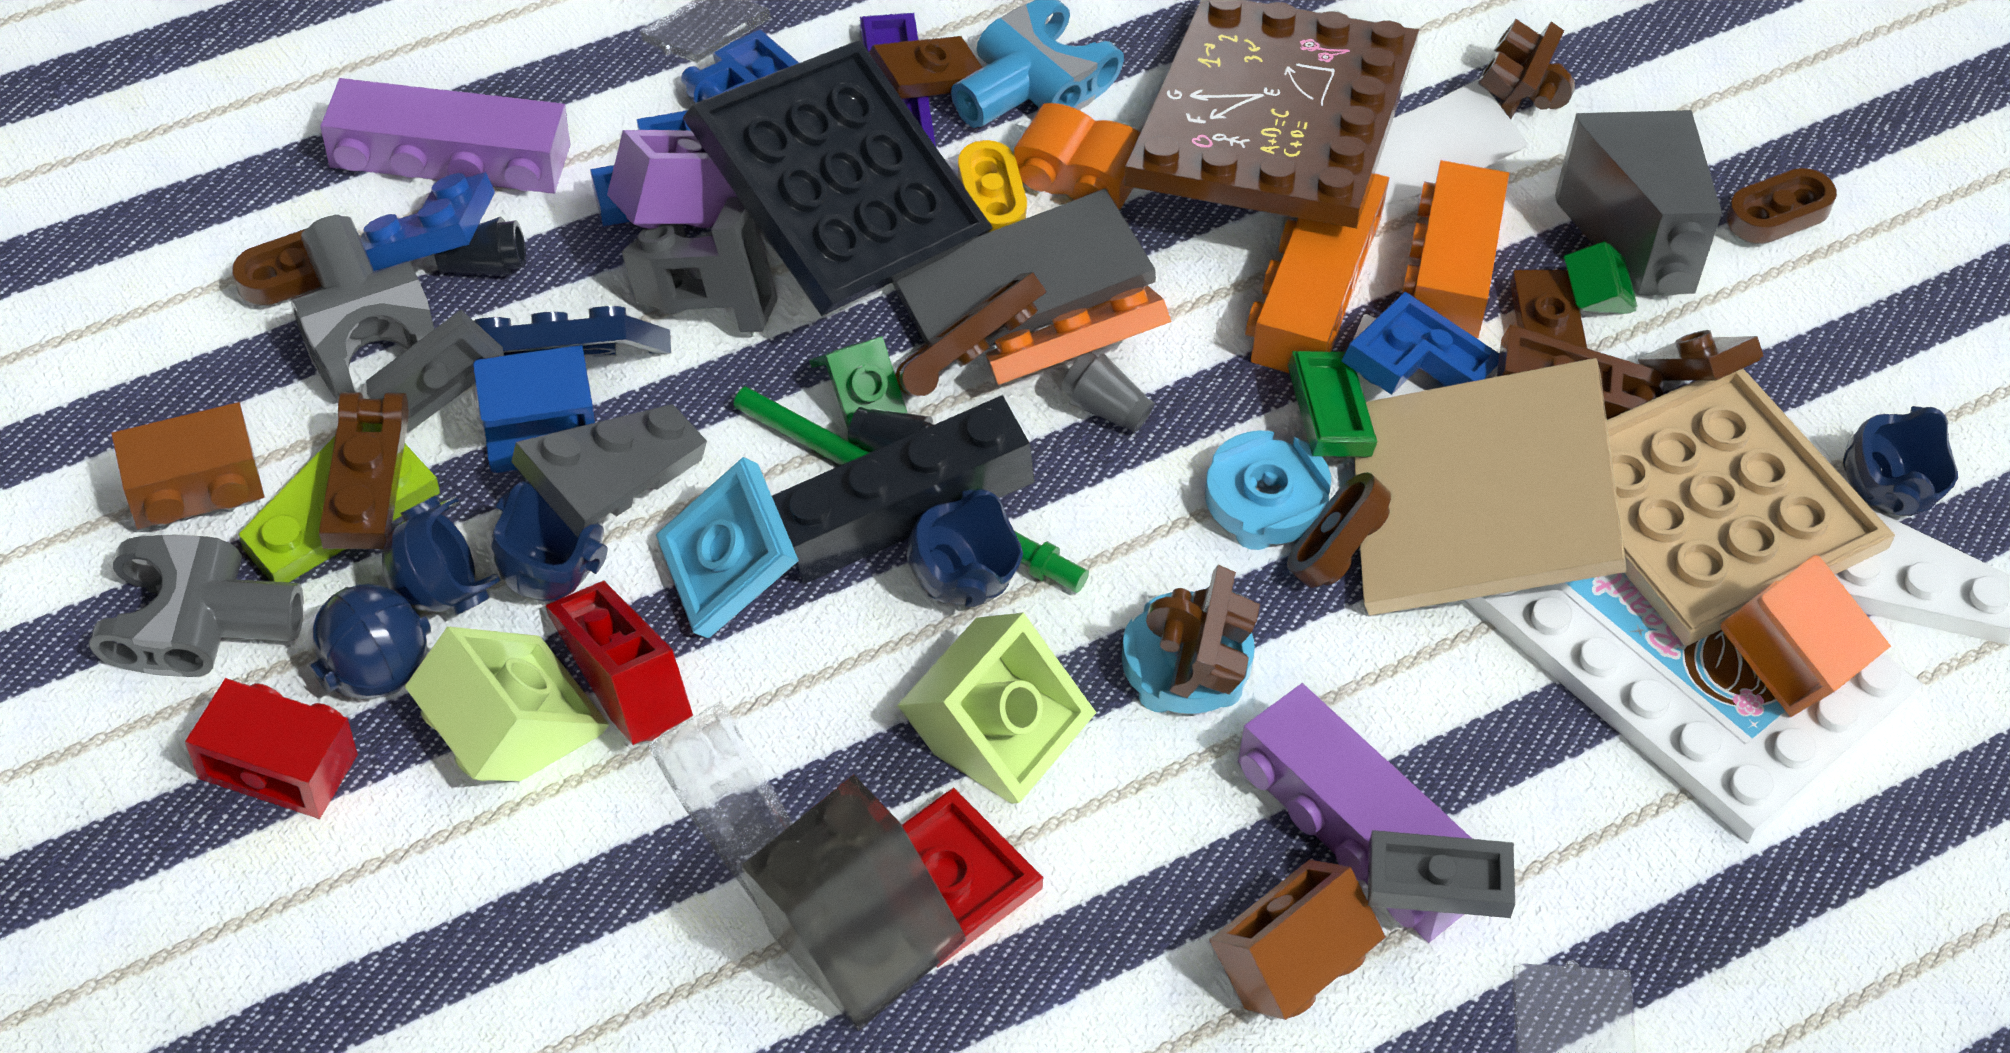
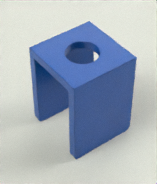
(530, 398)

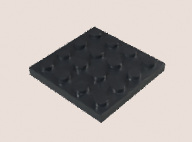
(837, 175)

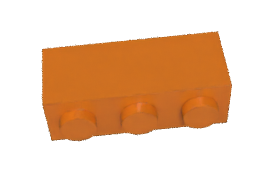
(1457, 242)

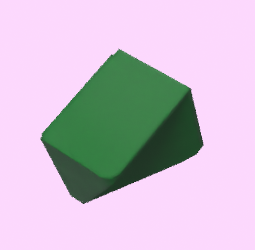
(1601, 280)

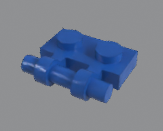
(736, 65)

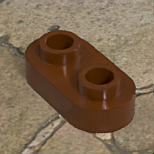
(1781, 205)
(274, 271)
(1341, 527)

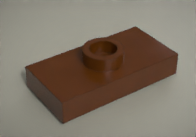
(925, 65)
(1547, 304)
(1704, 357)

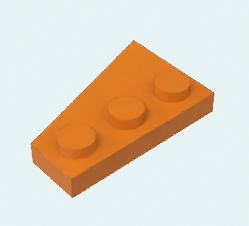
(1077, 333)

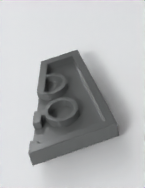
(608, 462)

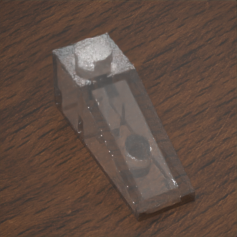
(721, 786)

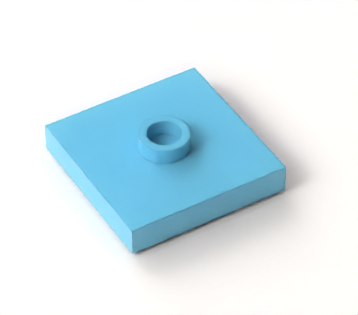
(726, 547)

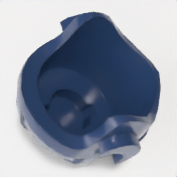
(1902, 461)
(964, 550)
(539, 551)
(432, 562)
(367, 642)

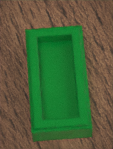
(1331, 405)

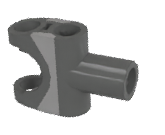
(354, 302)
(193, 608)

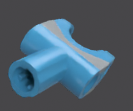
(1032, 65)

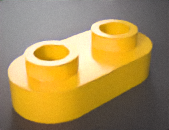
(993, 182)

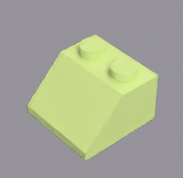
(502, 703)
(998, 705)

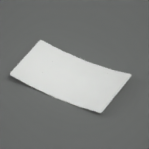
(1456, 128)

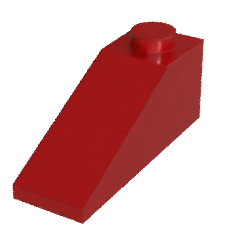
(622, 661)

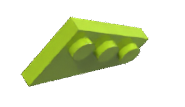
(286, 531)

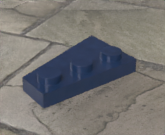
(597, 333)

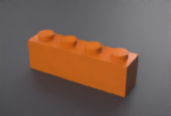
(1312, 284)

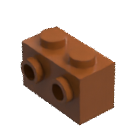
(187, 465)
(1298, 939)

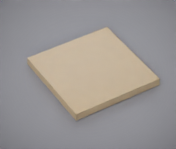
(1492, 489)
(1727, 501)

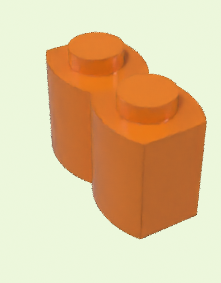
(1075, 154)

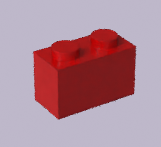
(272, 747)

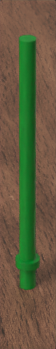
(1041, 559)

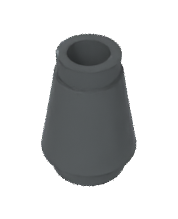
(1106, 391)

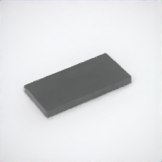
(1075, 250)

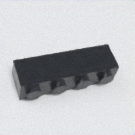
(884, 493)

